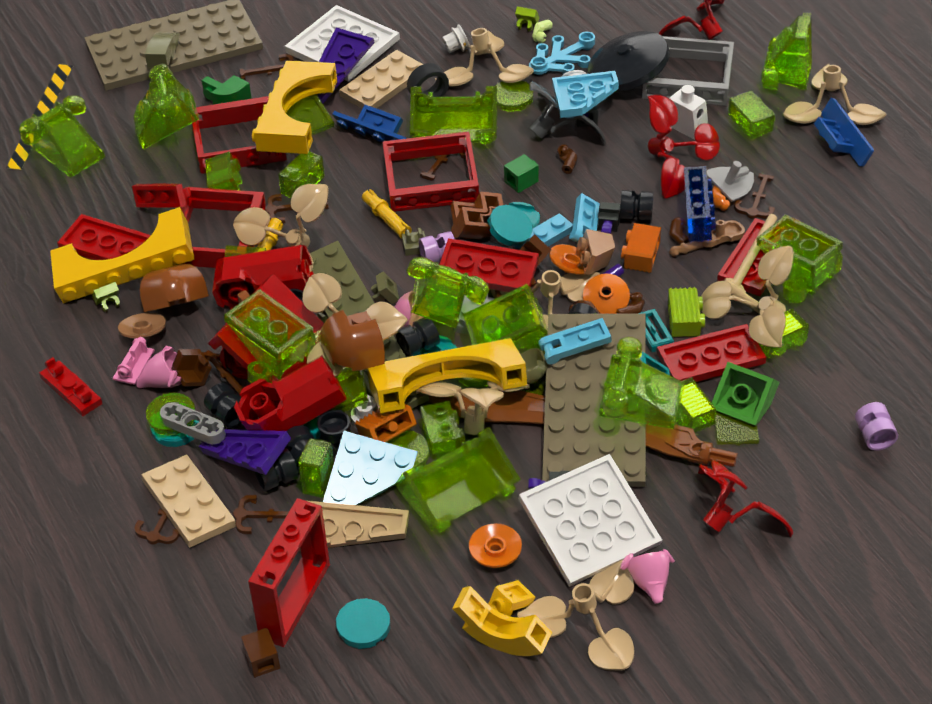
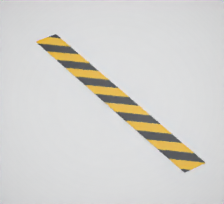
(45, 104)

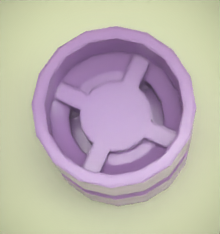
(434, 247)
(876, 426)

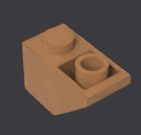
(595, 250)

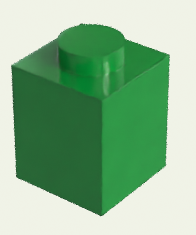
(521, 173)

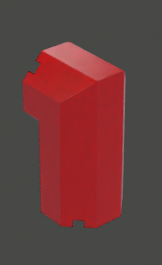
(250, 270)
(291, 399)

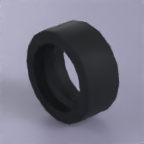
(426, 71)

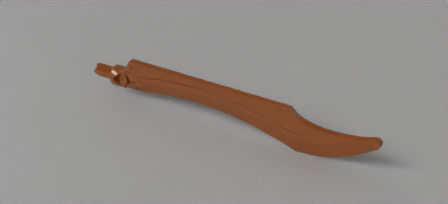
(530, 408)

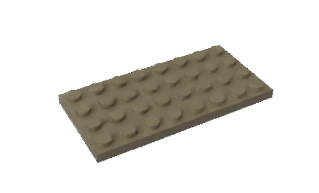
(205, 37)
(573, 399)

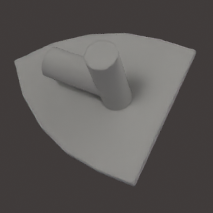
(732, 181)

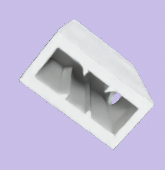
(691, 110)

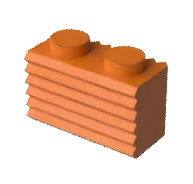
(641, 248)
(386, 425)

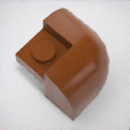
(471, 219)
(172, 286)
(352, 341)

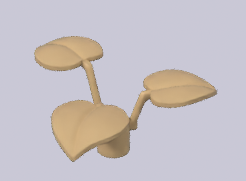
(484, 43)
(831, 79)
(307, 200)
(552, 283)
(324, 290)
(770, 324)
(483, 397)
(615, 586)

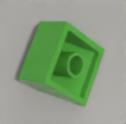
(744, 394)

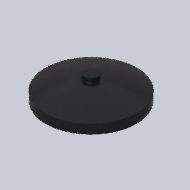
(633, 57)

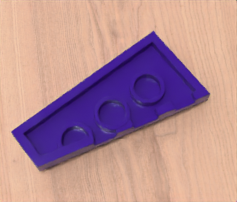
(344, 50)
(249, 448)

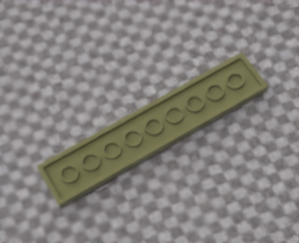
(356, 299)

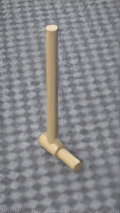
(738, 289)

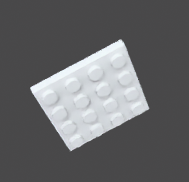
(313, 40)
(589, 519)

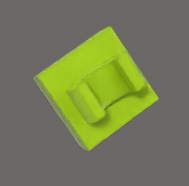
(526, 15)
(105, 294)

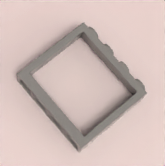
(700, 50)

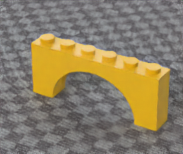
(296, 81)
(165, 248)
(490, 361)

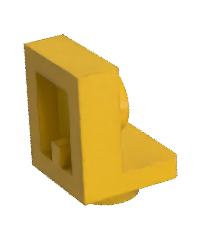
(510, 597)

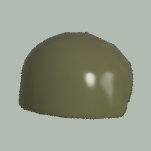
(535, 364)

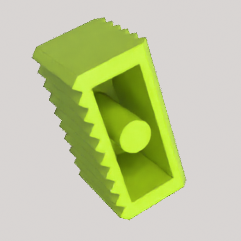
(684, 312)

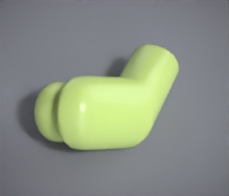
(538, 32)

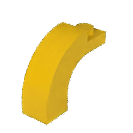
(498, 631)

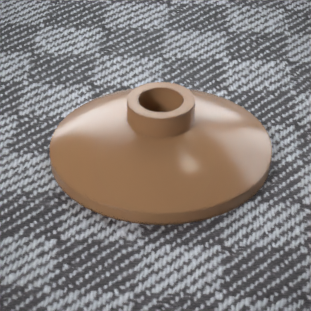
(142, 325)

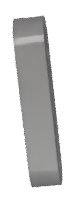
(198, 431)

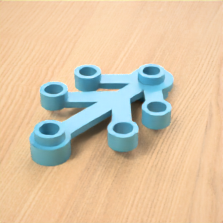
(542, 65)

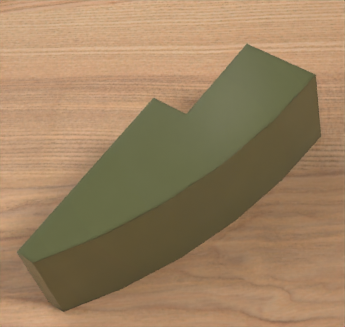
(161, 48)

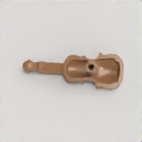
(725, 231)

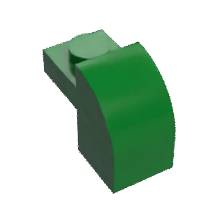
(231, 90)

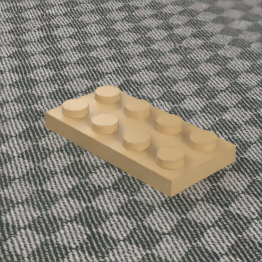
(380, 81)
(188, 500)

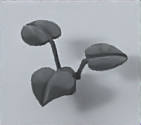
(543, 123)

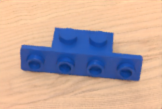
(373, 122)
(842, 133)

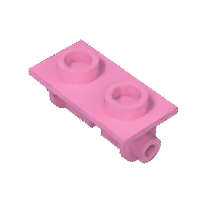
(134, 362)

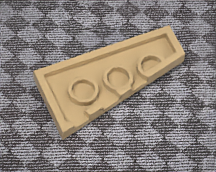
(362, 524)

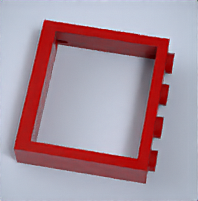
(228, 114)
(436, 194)
(218, 200)
(300, 529)

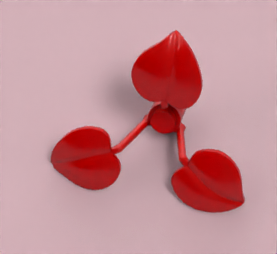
(709, 23)
(663, 115)
(721, 512)

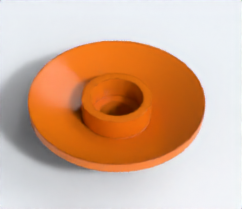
(567, 258)
(609, 303)
(491, 538)

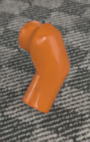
(719, 199)

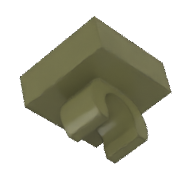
(411, 241)
(385, 289)

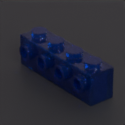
(699, 204)

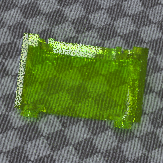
(454, 114)
(459, 481)

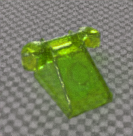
(790, 55)
(164, 107)
(61, 137)
(814, 255)
(441, 291)
(508, 316)
(271, 335)
(639, 391)

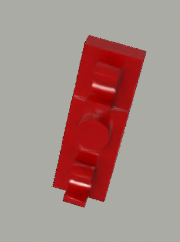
(160, 195)
(70, 387)

